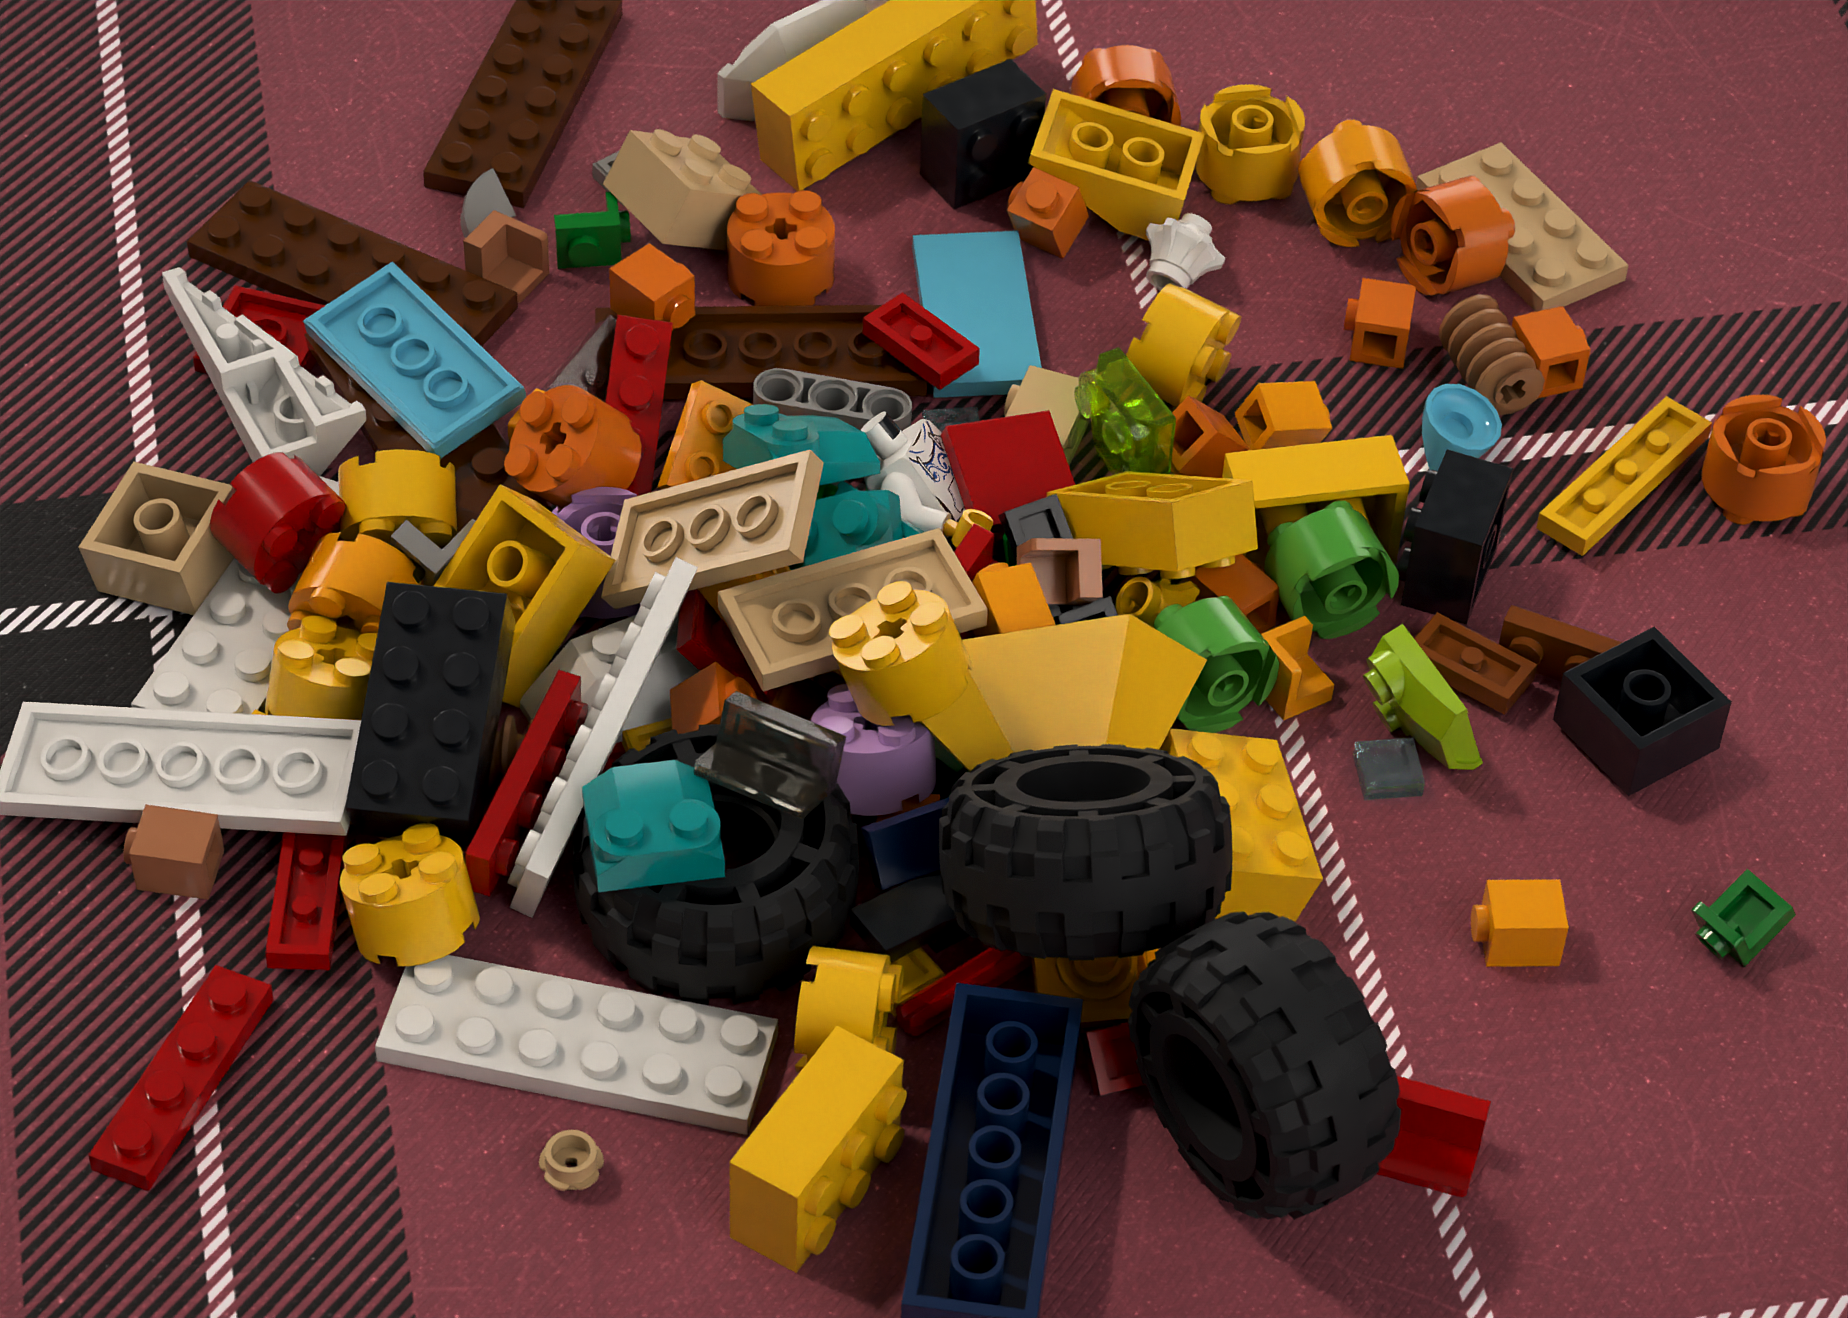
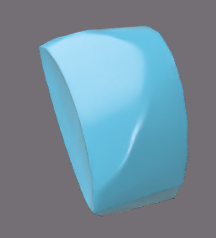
(1458, 421)

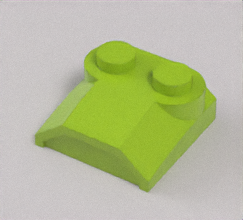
(1420, 701)

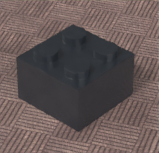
(980, 133)
(1453, 535)
(1641, 710)

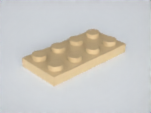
(1553, 252)
(720, 523)
(788, 616)

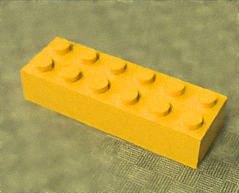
(874, 77)

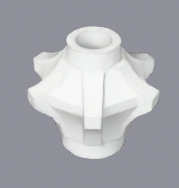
(1181, 251)

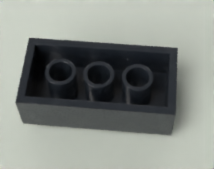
(431, 711)

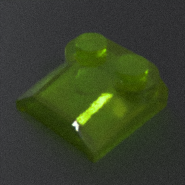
(1127, 416)

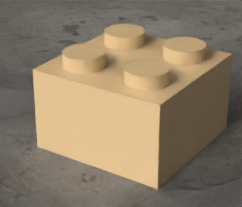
(678, 187)
(158, 539)

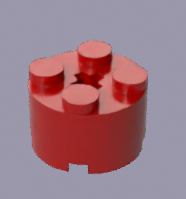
(276, 518)

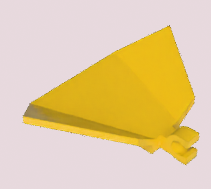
(1067, 687)

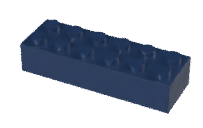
(994, 1156)

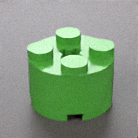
(1330, 569)
(1237, 665)

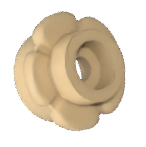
(567, 1148)

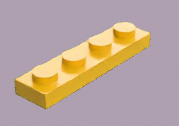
(1623, 475)

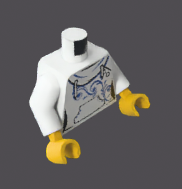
(920, 473)

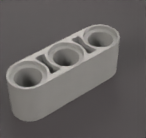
(819, 395)

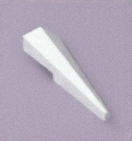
(262, 383)

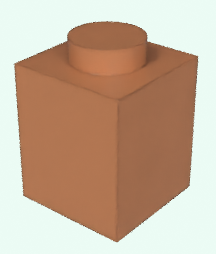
(175, 851)

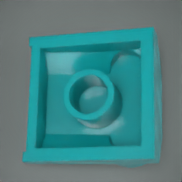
(767, 435)
(852, 524)
(652, 826)

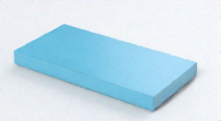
(983, 294)
(415, 360)

